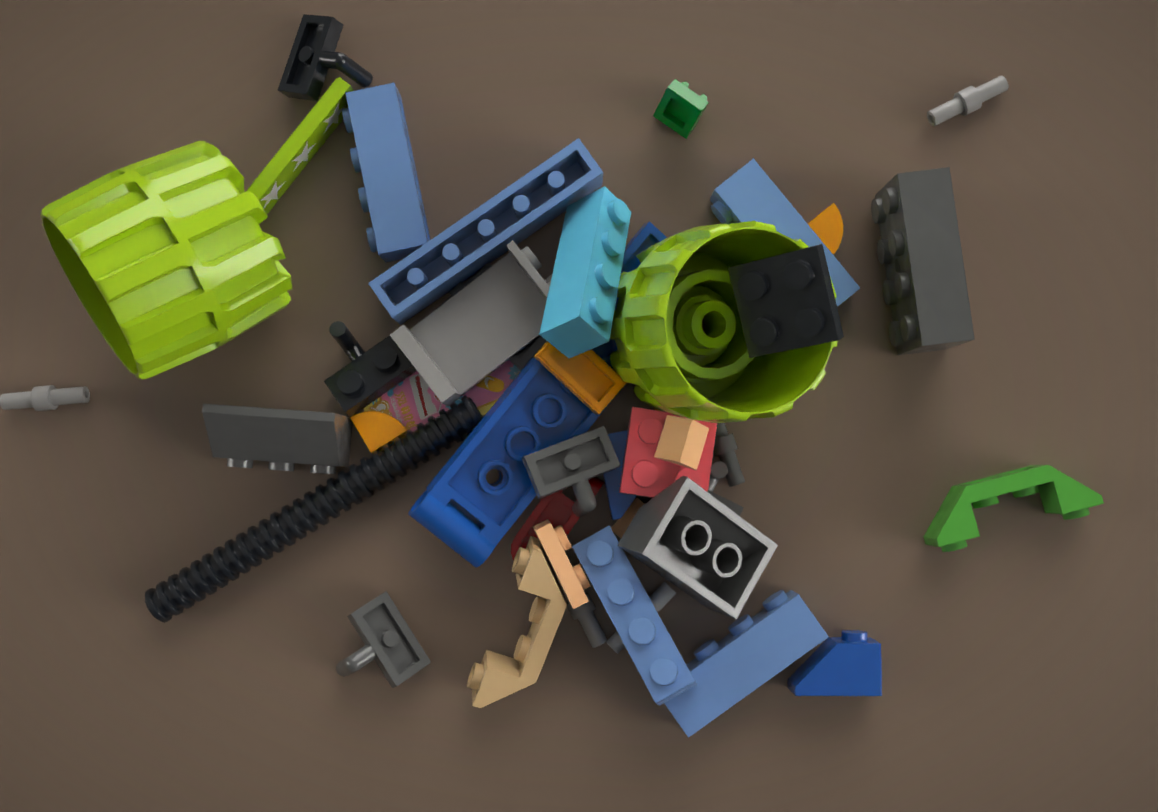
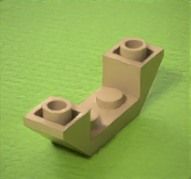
(504, 675)

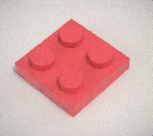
(648, 475)

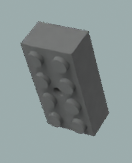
(922, 262)

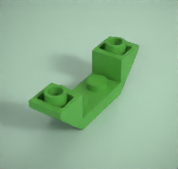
(1059, 495)

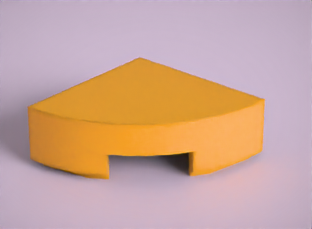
(829, 227)
(377, 428)

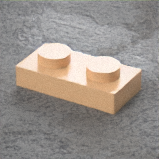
(571, 578)

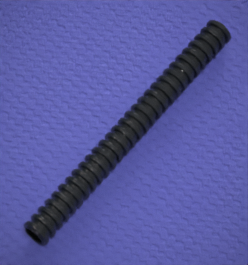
(315, 509)

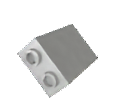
(478, 326)

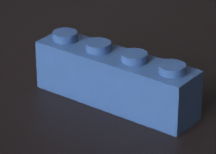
(388, 171)
(755, 197)
(634, 616)
(746, 658)

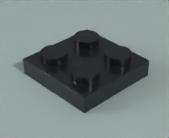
(786, 301)

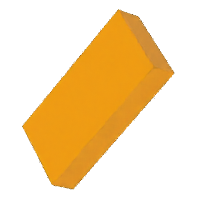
(583, 375)

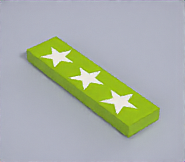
(301, 145)

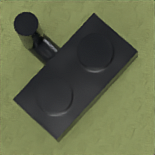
(313, 56)
(369, 372)

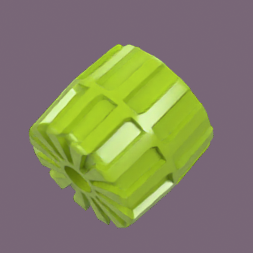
(169, 257)
(696, 371)

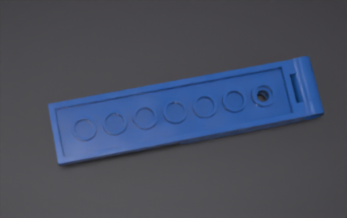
(525, 419)

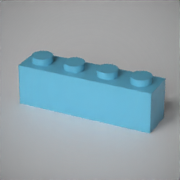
(586, 274)

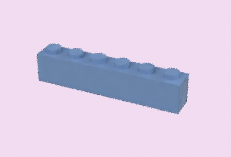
(486, 232)

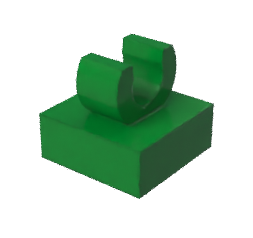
(680, 108)

